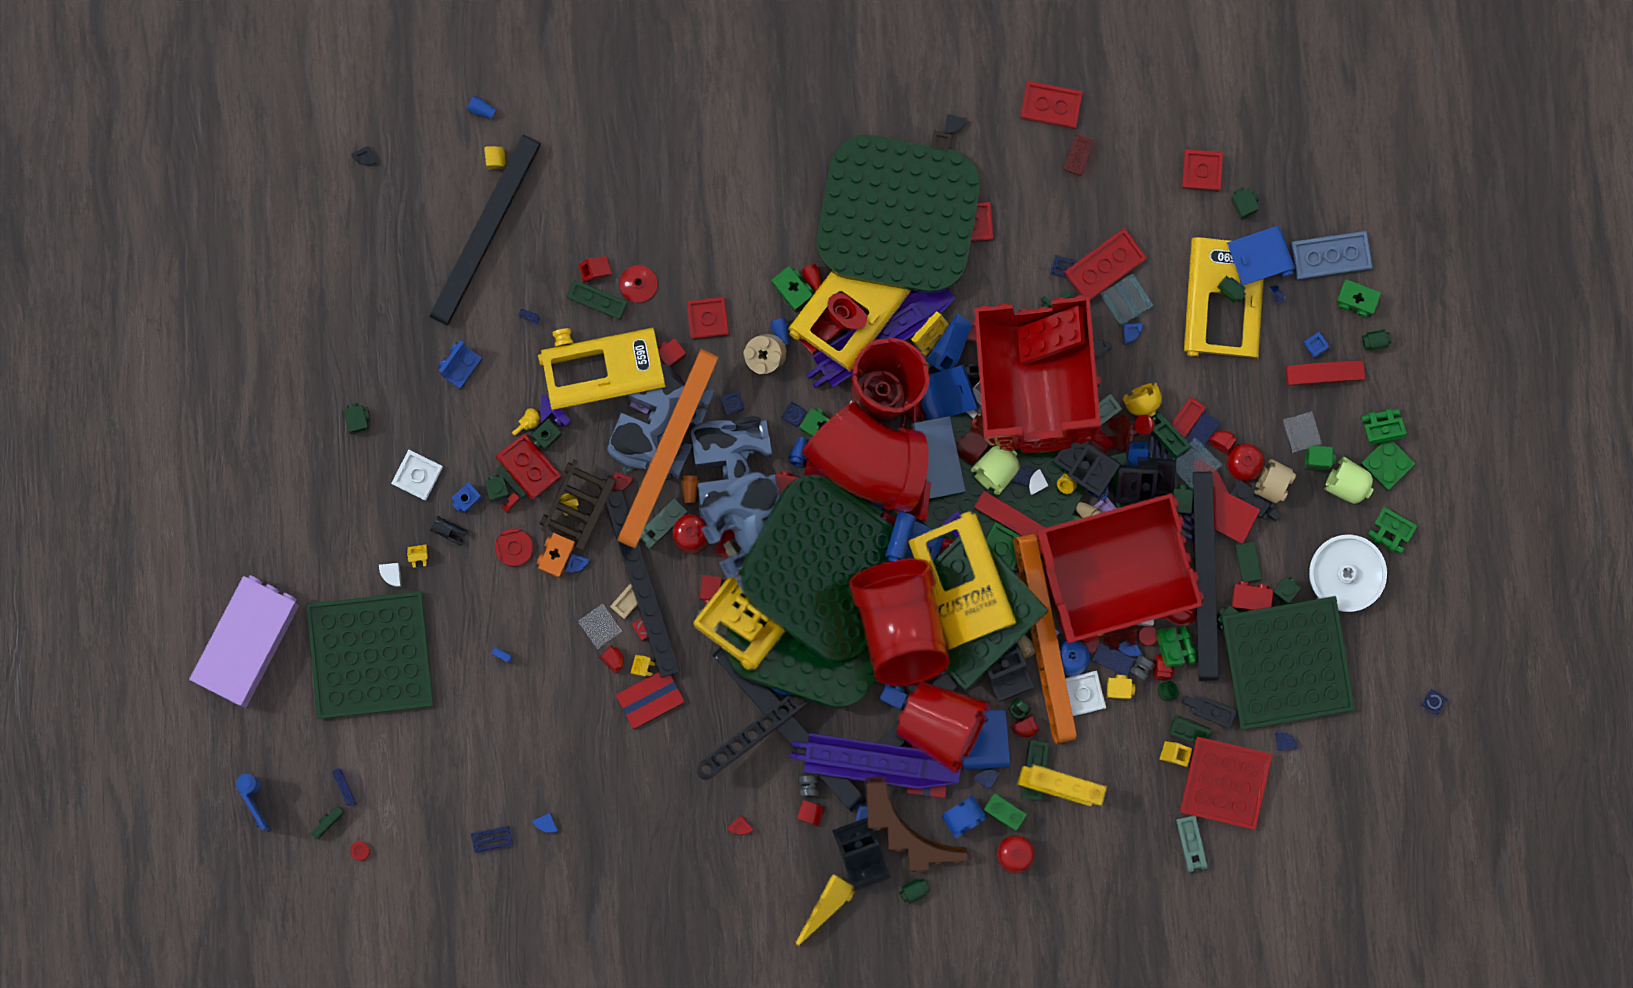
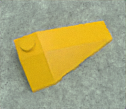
(831, 900)

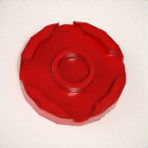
(514, 547)

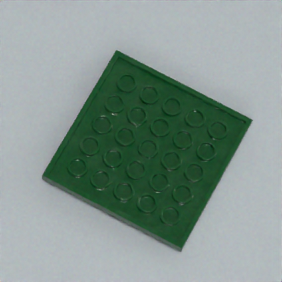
(369, 655)
(975, 657)
(1288, 662)

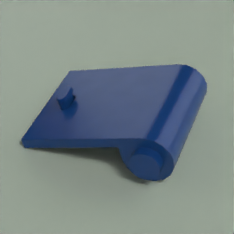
(1261, 256)
(948, 394)
(905, 530)
(991, 745)
(248, 787)

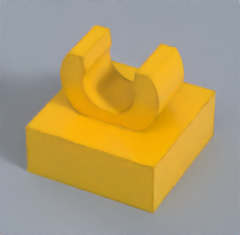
(570, 501)
(417, 553)
(641, 665)

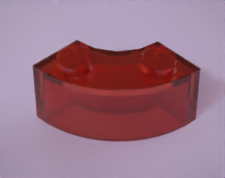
(974, 443)

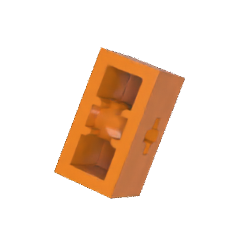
(564, 547)

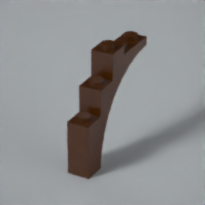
(901, 836)

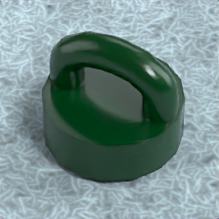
(1168, 691)
(1021, 706)

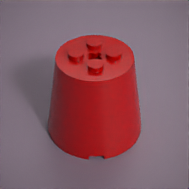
(895, 370)
(942, 723)

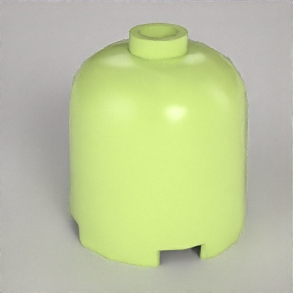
(996, 469)
(1349, 482)

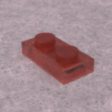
(1078, 155)

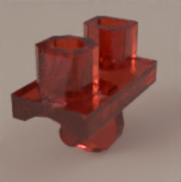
(1124, 434)
(1113, 637)

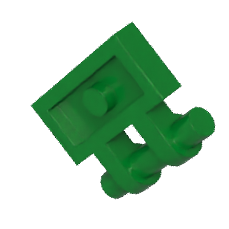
(1385, 430)
(1395, 525)
(1171, 649)

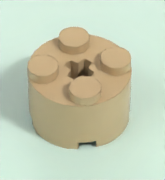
(774, 359)
(1274, 481)

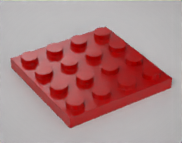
(1225, 783)

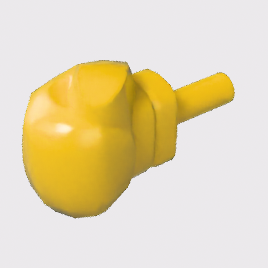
(528, 421)

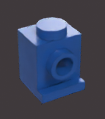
(473, 498)
(894, 696)

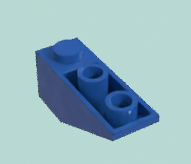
(951, 344)

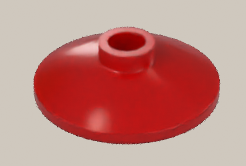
(638, 293)

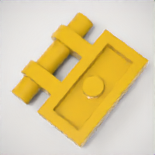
(930, 333)
(741, 623)

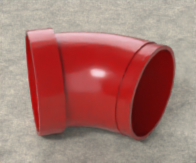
(871, 458)
(901, 621)

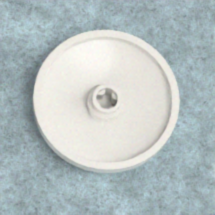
(1349, 570)

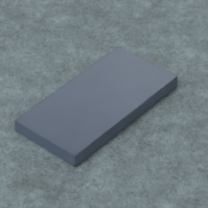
(1331, 255)
(943, 462)

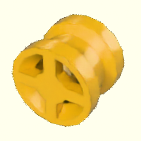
(562, 337)

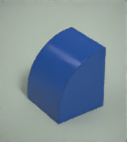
(1136, 450)

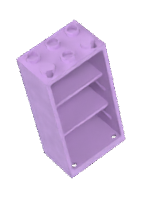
(245, 641)

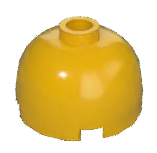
(1144, 400)

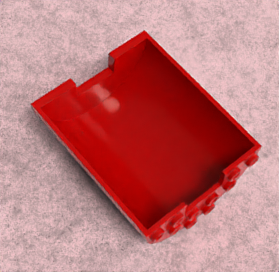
(1038, 403)
(1118, 568)

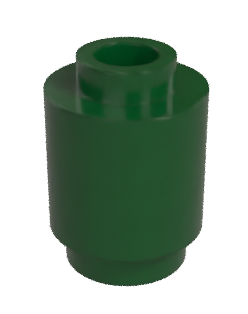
(1231, 289)
(1376, 340)
(914, 891)

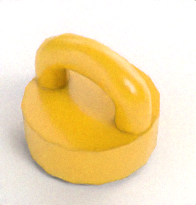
(1066, 484)

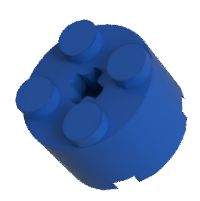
(964, 817)

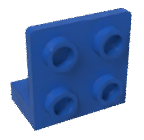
(459, 364)

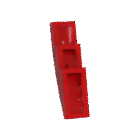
(1325, 373)

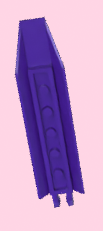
(903, 324)
(867, 759)

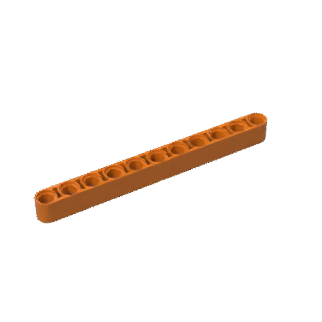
(667, 448)
(1046, 643)

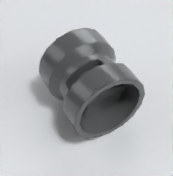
(1143, 664)
(808, 790)

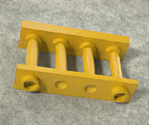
(1061, 785)

